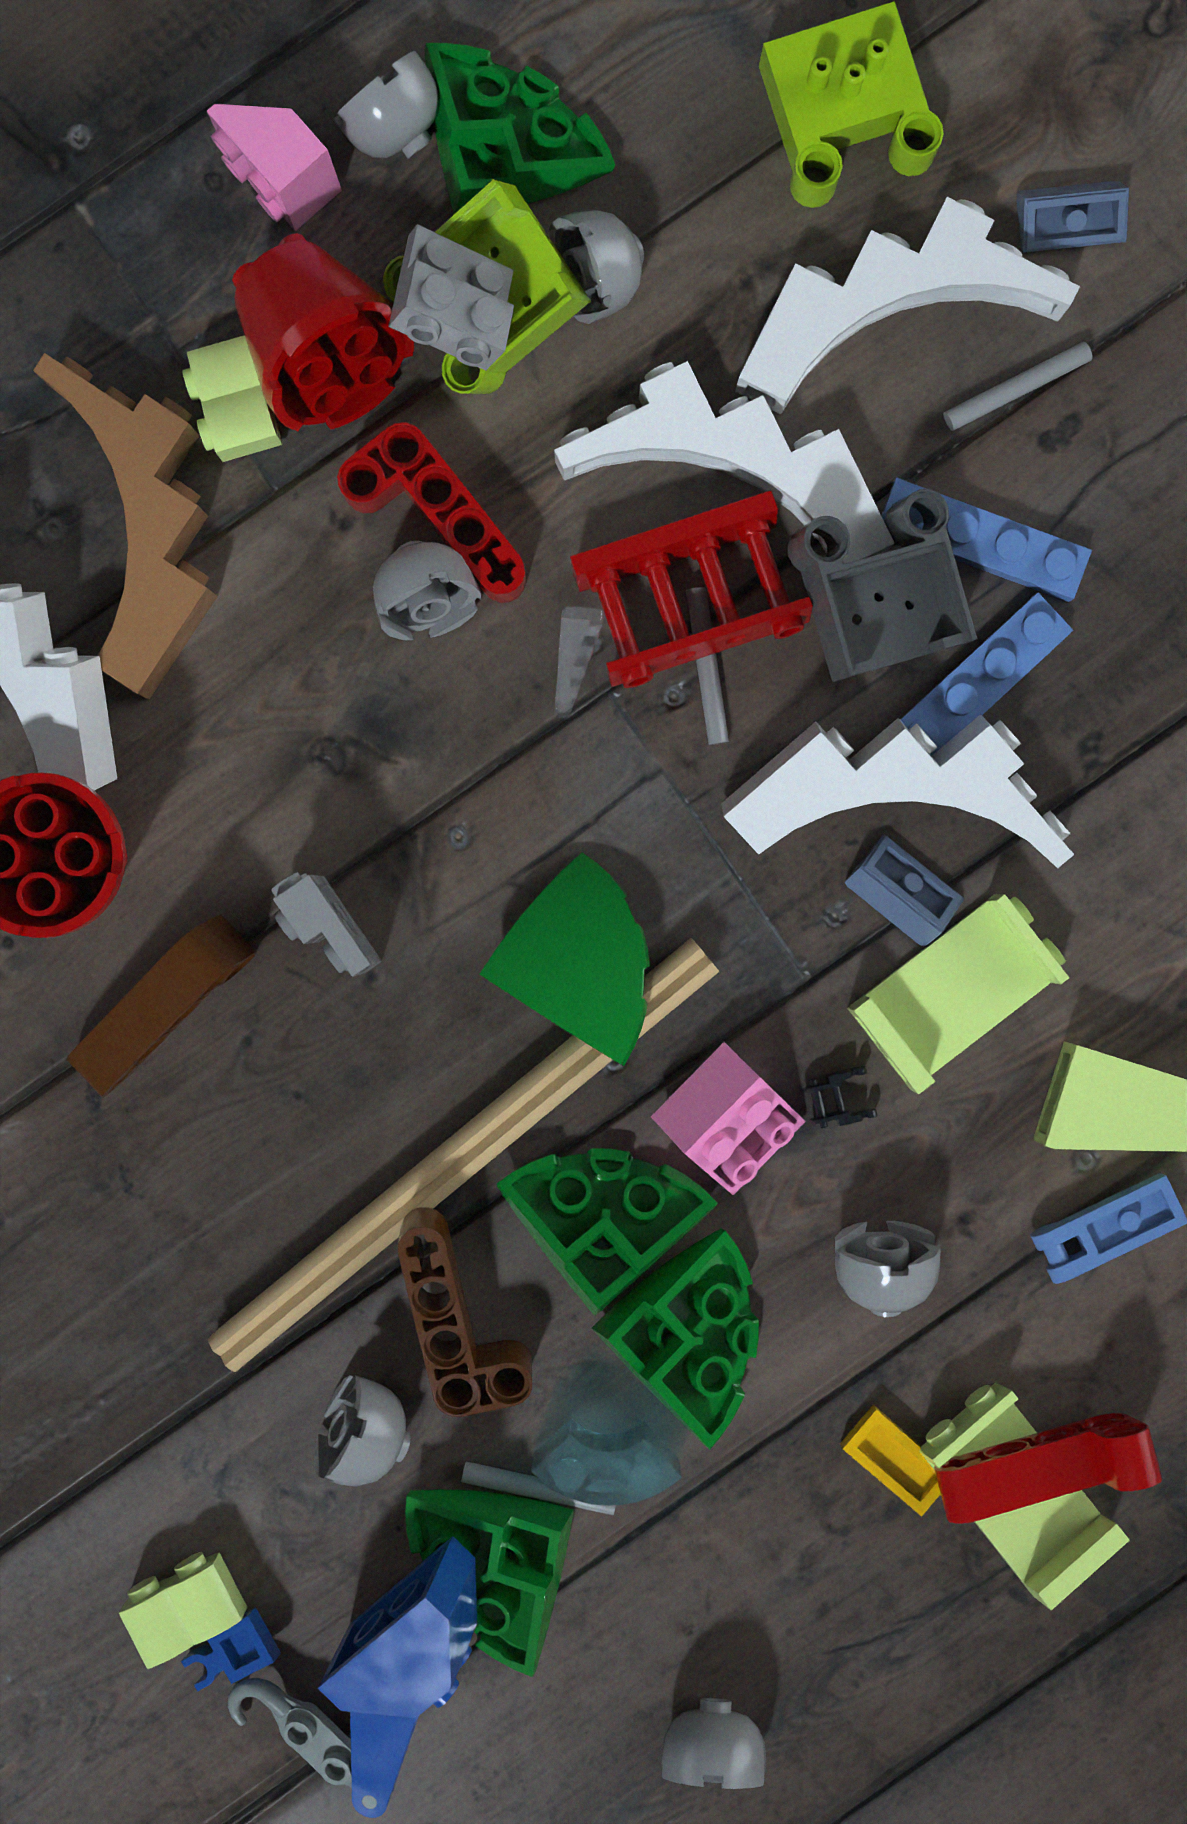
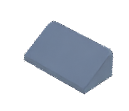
(1072, 216)
(904, 891)

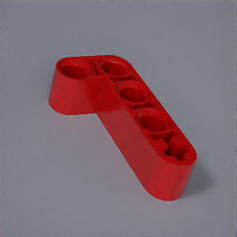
(445, 518)
(1049, 1465)

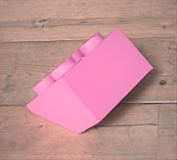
(277, 158)
(727, 1119)

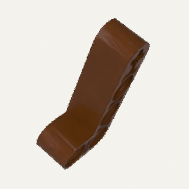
(160, 1003)
(449, 1311)

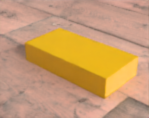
(893, 1459)

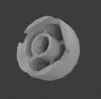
(392, 111)
(602, 258)
(423, 589)
(889, 1268)
(363, 1435)
(714, 1748)

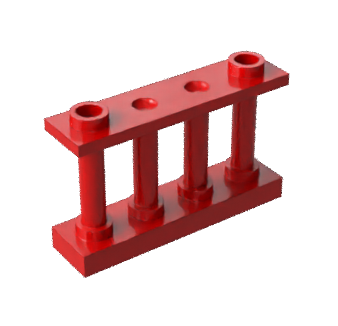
(701, 540)

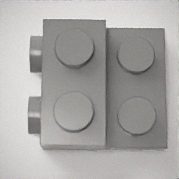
(453, 299)
(315, 912)

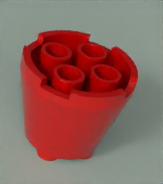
(316, 335)
(56, 855)

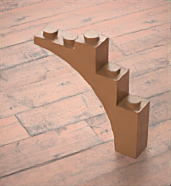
(145, 450)

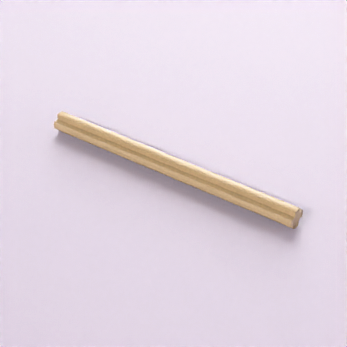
(444, 1170)

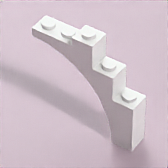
(887, 278)
(742, 442)
(54, 693)
(896, 766)

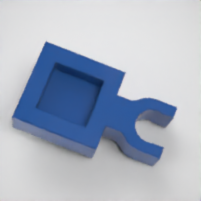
(236, 1651)

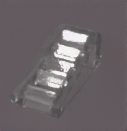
(577, 643)

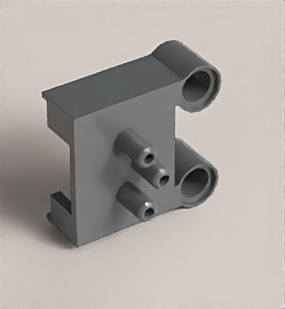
(890, 602)

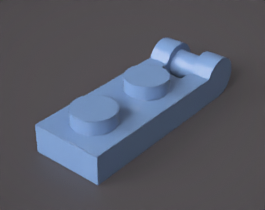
(1110, 1228)

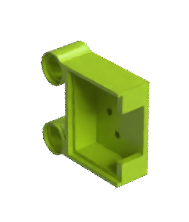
(845, 88)
(541, 288)

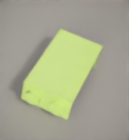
(958, 989)
(1046, 1543)

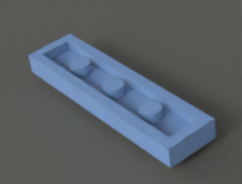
(1005, 546)
(989, 671)

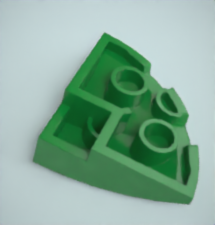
(508, 129)
(579, 959)
(604, 1216)
(690, 1334)
(517, 1561)

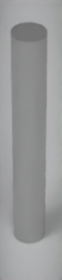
(1018, 386)
(707, 670)
(522, 1485)

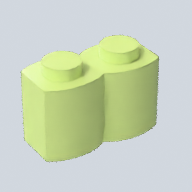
(231, 399)
(182, 1609)

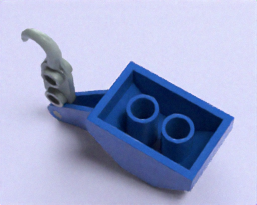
(385, 1674)

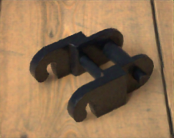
(834, 1081)

